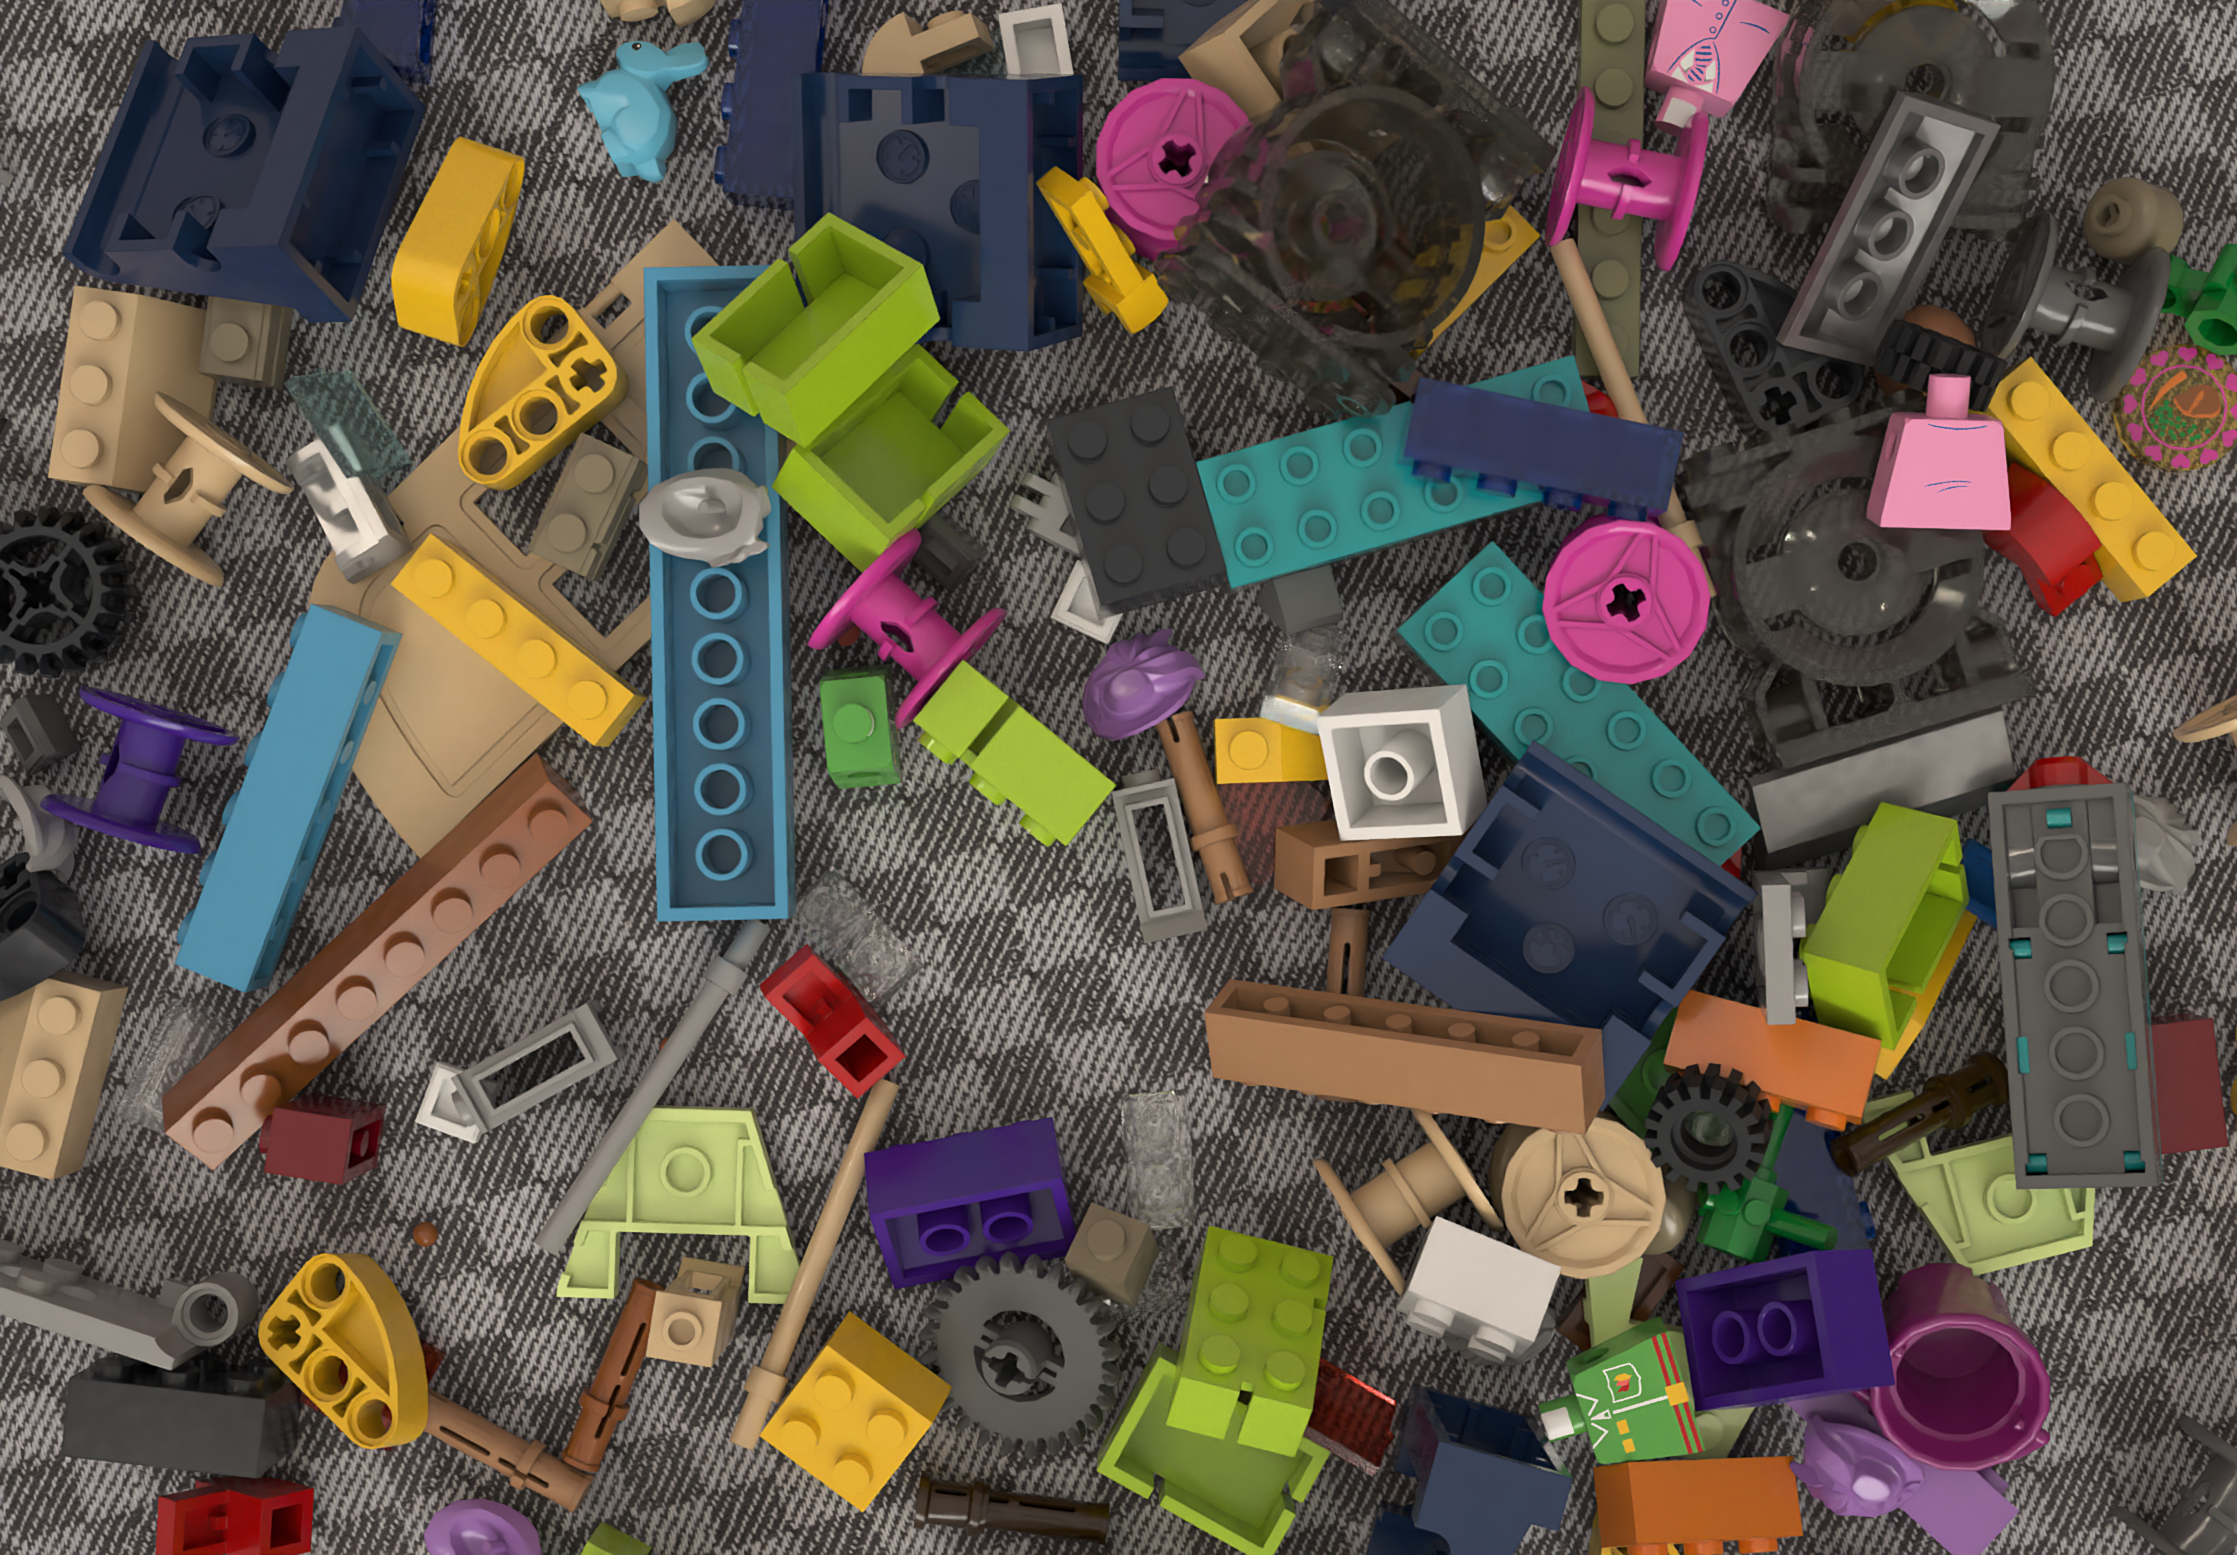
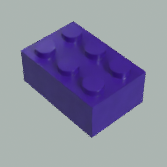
(1785, 1330)

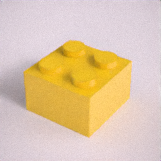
(856, 1412)

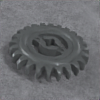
(992, 1384)

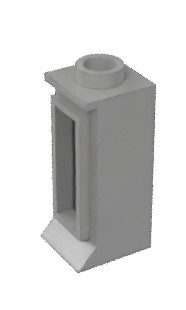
(1147, 790)
(473, 1098)

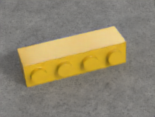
(2057, 444)
(519, 640)

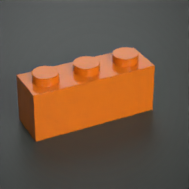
(1792, 1063)
(1697, 1505)

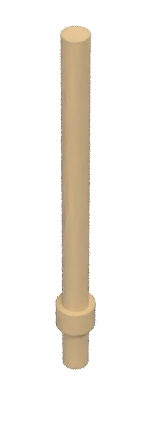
(1616, 376)
(768, 1381)

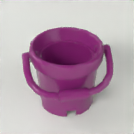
(1962, 1372)

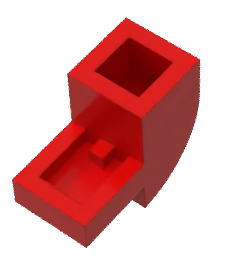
(2047, 542)
(834, 1019)
(236, 1518)

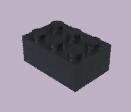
(1135, 502)
(184, 1418)

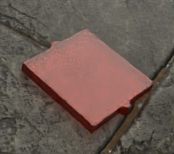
(1262, 808)
(1350, 1418)

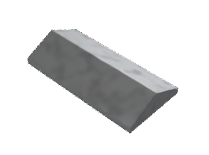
(1888, 228)
(1930, 770)

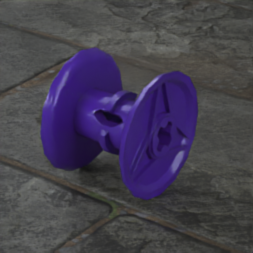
(139, 772)

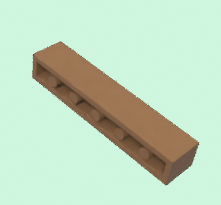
(1408, 1055)

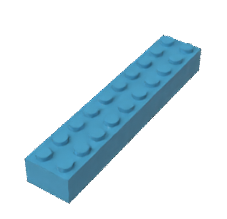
(716, 637)

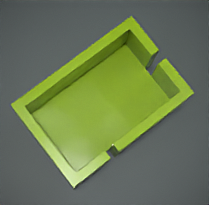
(816, 360)
(886, 462)
(1012, 756)
(1885, 922)
(1254, 1329)
(1206, 1480)

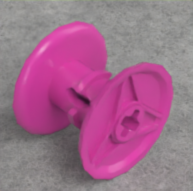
(1154, 130)
(1628, 179)
(885, 604)
(1608, 635)

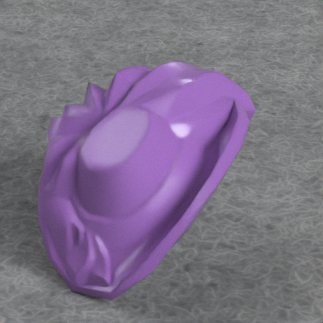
(1138, 685)
(1855, 1469)
(481, 1529)

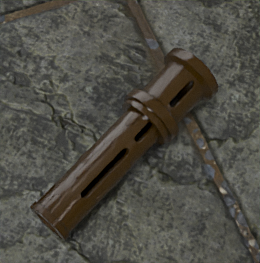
(1941, 1104)
(979, 1507)

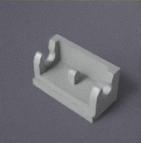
(350, 512)

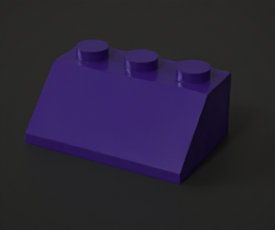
(969, 1198)

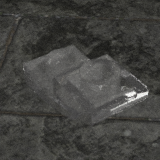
(1304, 677)
(856, 937)
(1158, 1158)

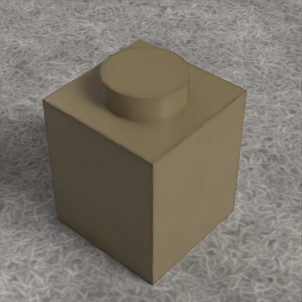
(1112, 1254)

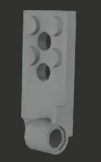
(1781, 911)
(119, 1320)

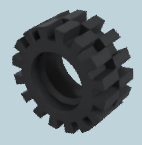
(1916, 352)
(1703, 1161)

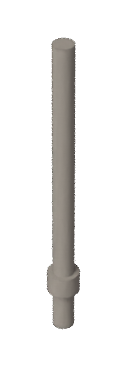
(723, 978)

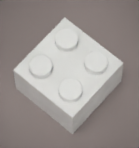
(1403, 763)
(1477, 1291)

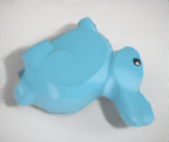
(634, 104)

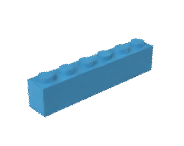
(286, 797)

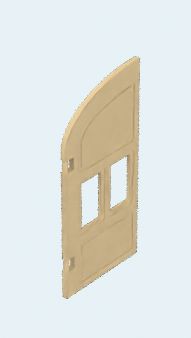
(446, 716)

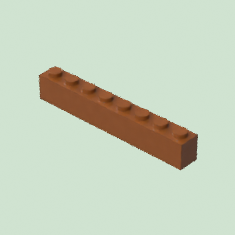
(374, 961)

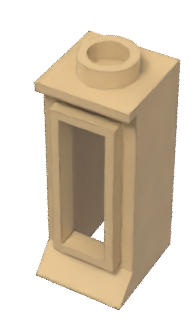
(696, 1325)

